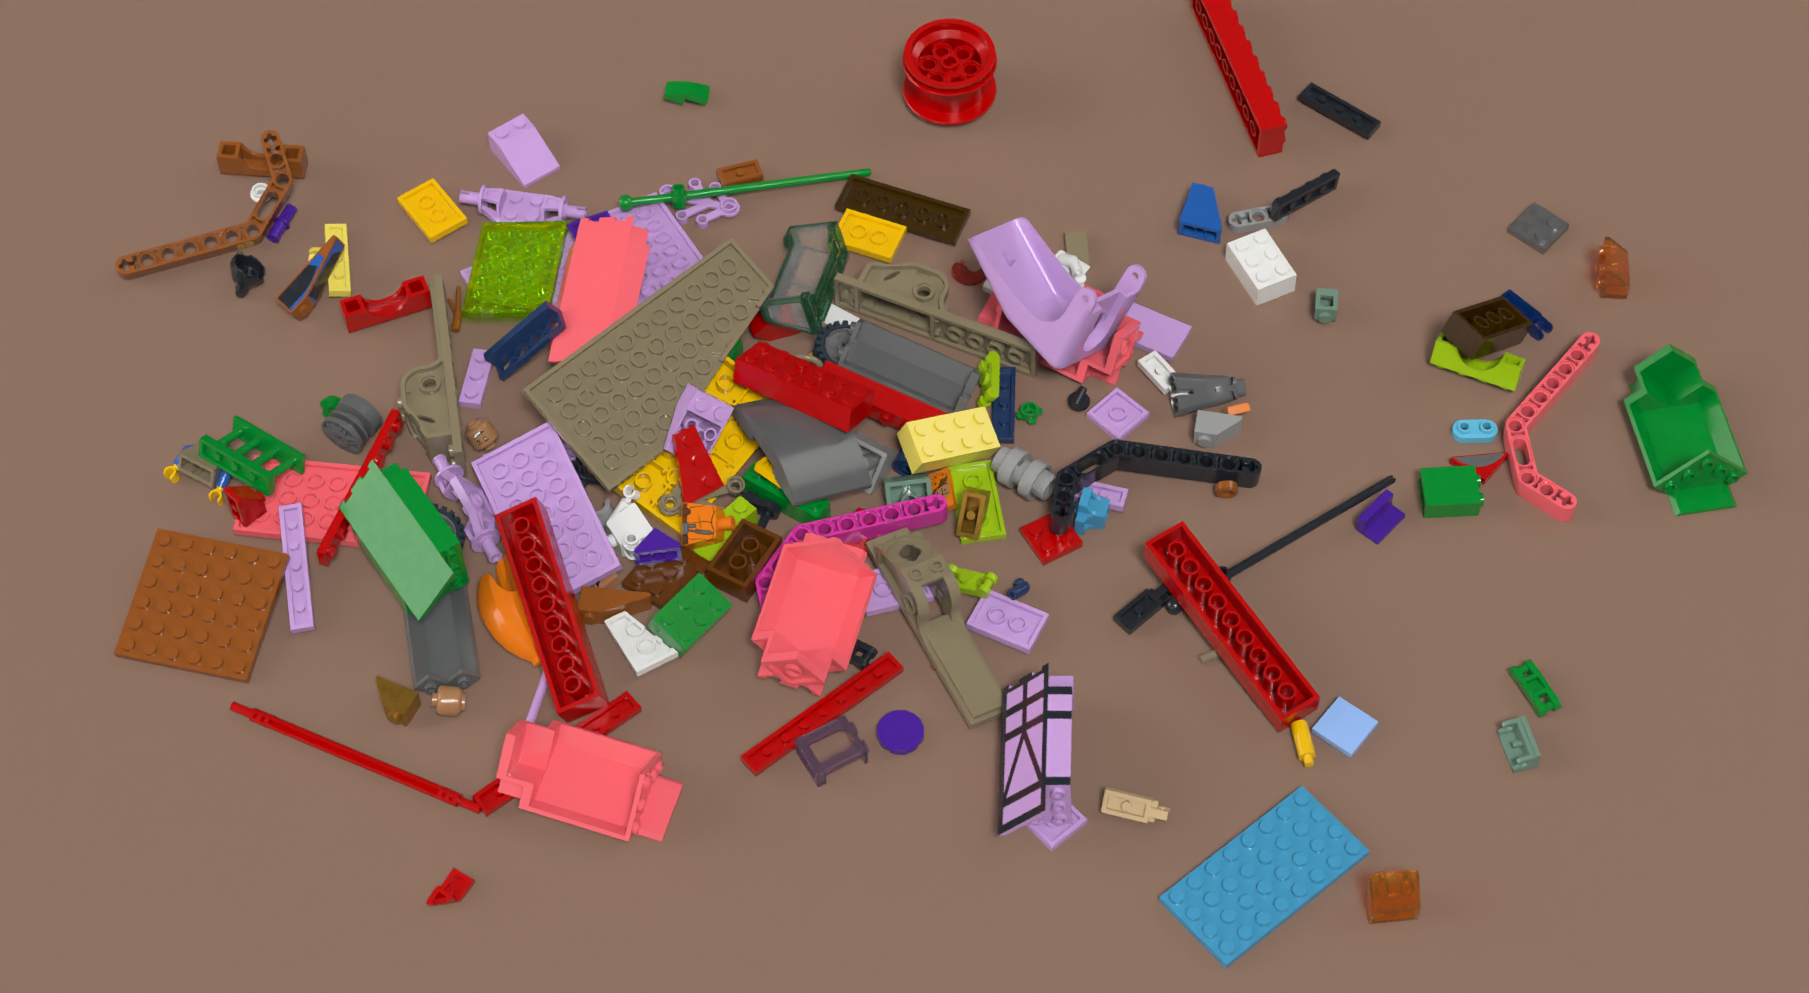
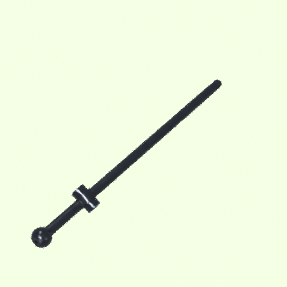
(1175, 608)

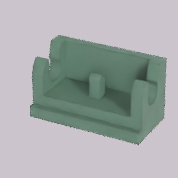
(1519, 744)

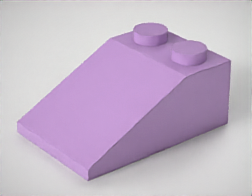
(522, 151)

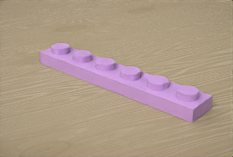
(297, 572)

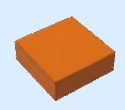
(1237, 409)

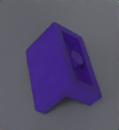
(1379, 518)

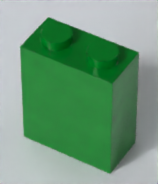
(1450, 491)

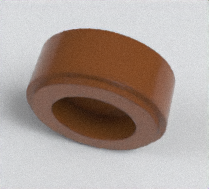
(1226, 489)

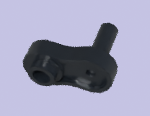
(765, 507)

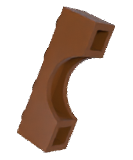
(239, 160)

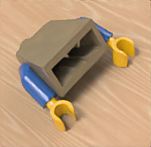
(199, 469)

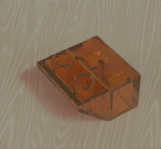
(1613, 270)
(1392, 896)

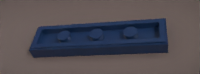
(1004, 407)

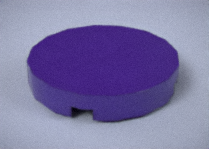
(900, 732)

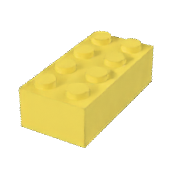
(948, 440)

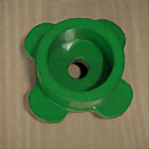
(327, 403)
(1029, 407)

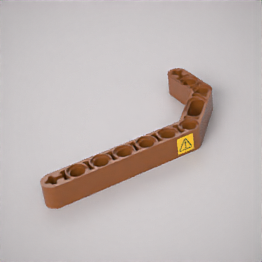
(219, 236)

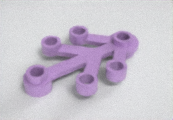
(725, 207)

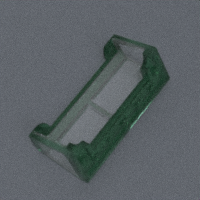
(807, 277)

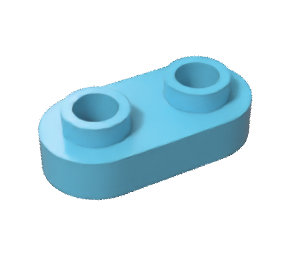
(1475, 431)

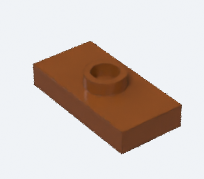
(740, 173)

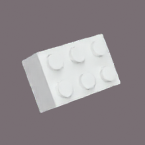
(1260, 267)

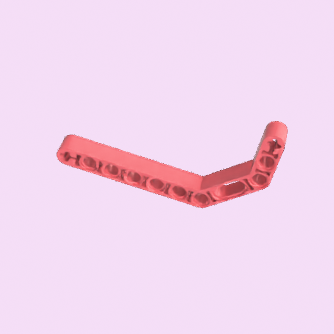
(1540, 490)

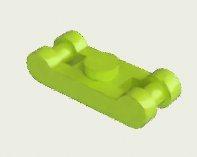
(989, 379)
(974, 582)

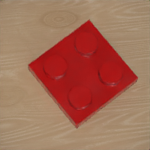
(1046, 544)

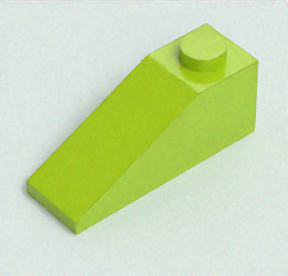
(739, 509)

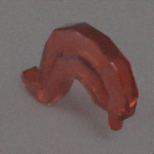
(965, 276)

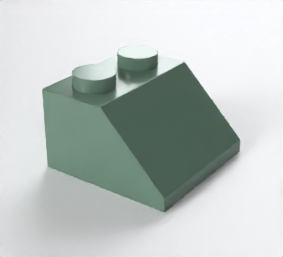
(906, 488)

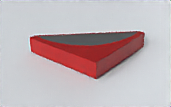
(1484, 464)

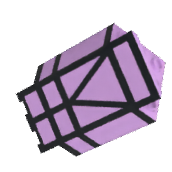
(1036, 752)

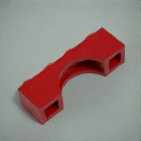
(408, 299)

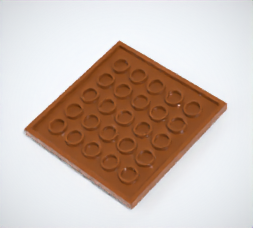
(202, 605)

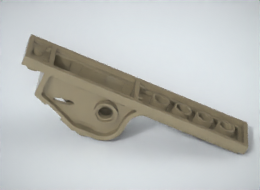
(926, 291)
(434, 409)
(945, 637)

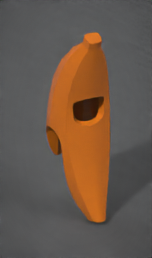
(504, 613)

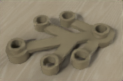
(675, 498)

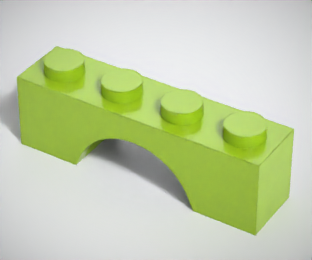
(1501, 372)

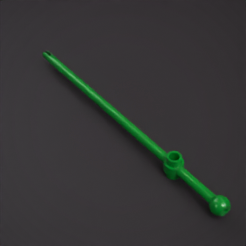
(679, 195)

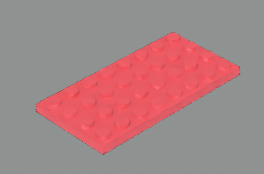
(320, 492)

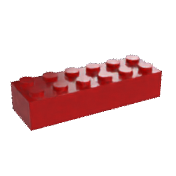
(803, 386)

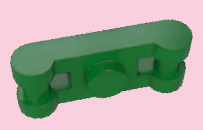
(1535, 687)

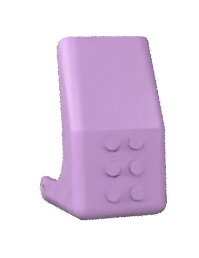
(1045, 300)

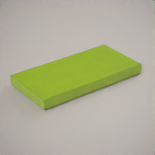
(979, 476)

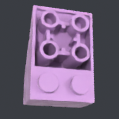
(704, 412)

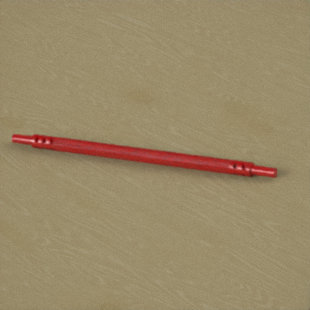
(358, 758)

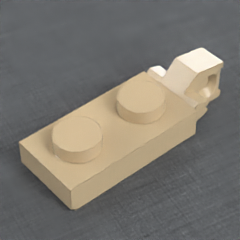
(1133, 806)

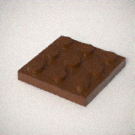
(666, 578)

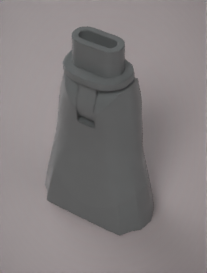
(1200, 392)

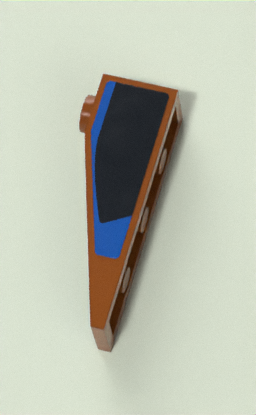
(309, 283)

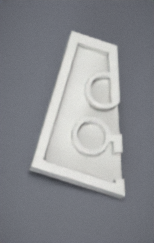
(637, 644)

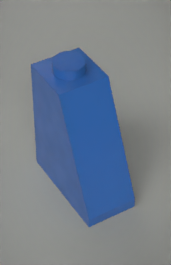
(1201, 215)

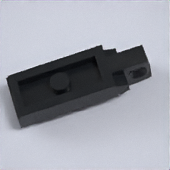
(1142, 608)

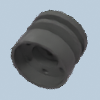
(352, 423)

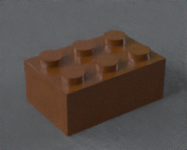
(742, 559)

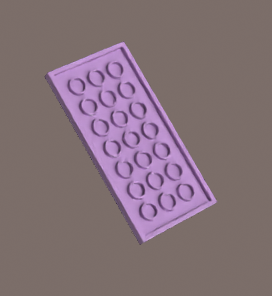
(542, 469)

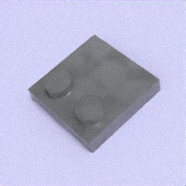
(1538, 228)

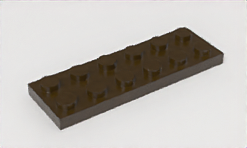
(918, 212)

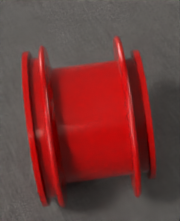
(949, 71)

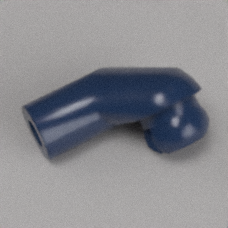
(1020, 588)

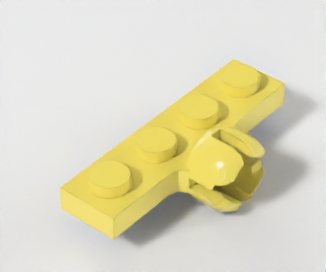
(339, 280)

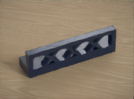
(524, 336)

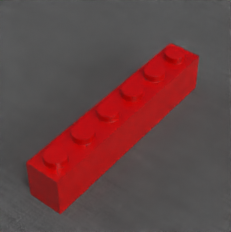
(888, 405)

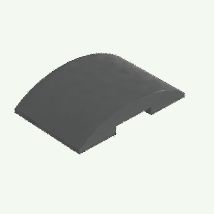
(807, 454)

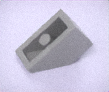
(1215, 428)

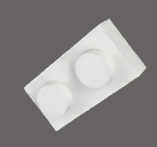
(1156, 370)

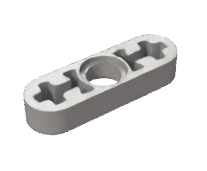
(1251, 225)

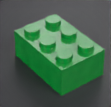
(690, 615)

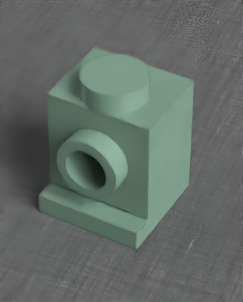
(1325, 309)

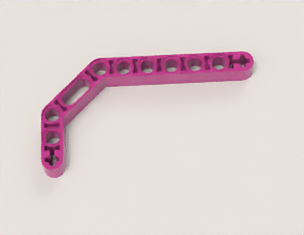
(936, 513)

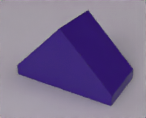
(657, 549)

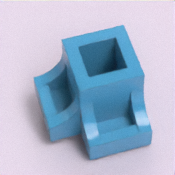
(1090, 511)

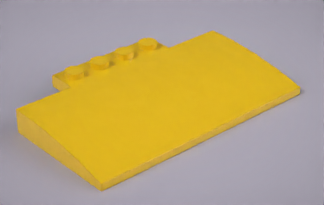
(728, 454)

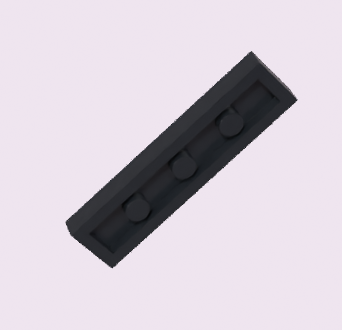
(1339, 110)
(1304, 195)

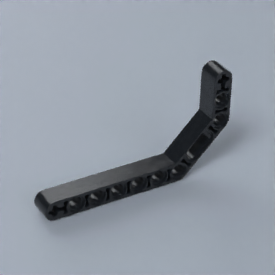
(1149, 460)

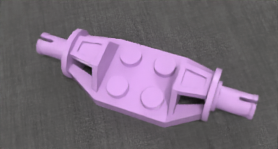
(521, 206)
(481, 526)

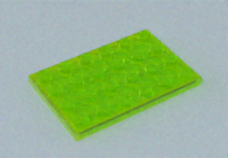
(514, 268)

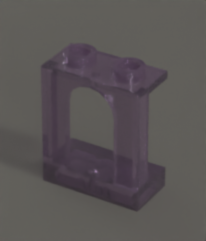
(819, 770)

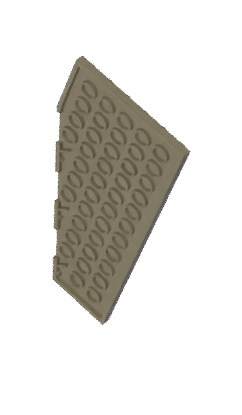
(623, 386)

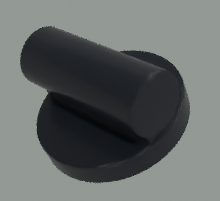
(1079, 400)

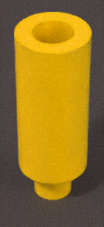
(1303, 742)

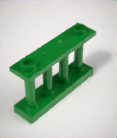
(244, 469)

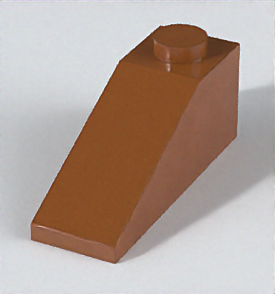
(603, 603)

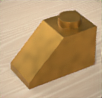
(972, 512)
(398, 701)

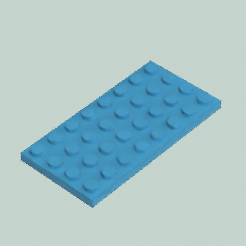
(1263, 876)

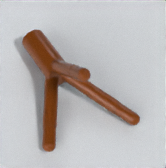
(457, 318)

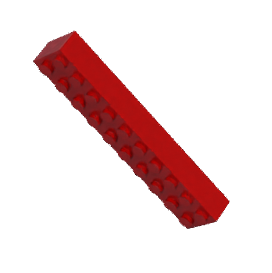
(1242, 75)
(551, 610)
(1231, 626)

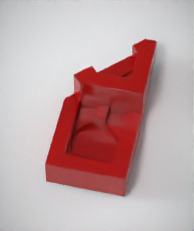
(452, 890)

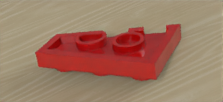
(695, 466)

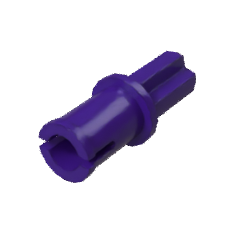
(281, 223)

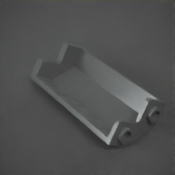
(908, 367)
(443, 644)

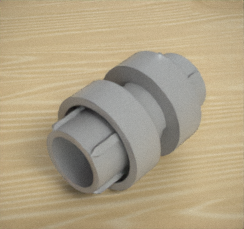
(1016, 468)

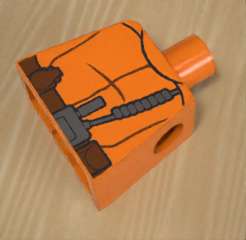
(704, 525)

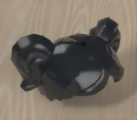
(246, 273)

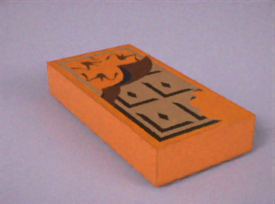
(943, 485)

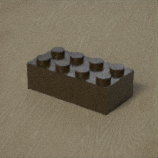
(1486, 327)

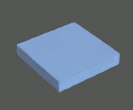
(1344, 727)

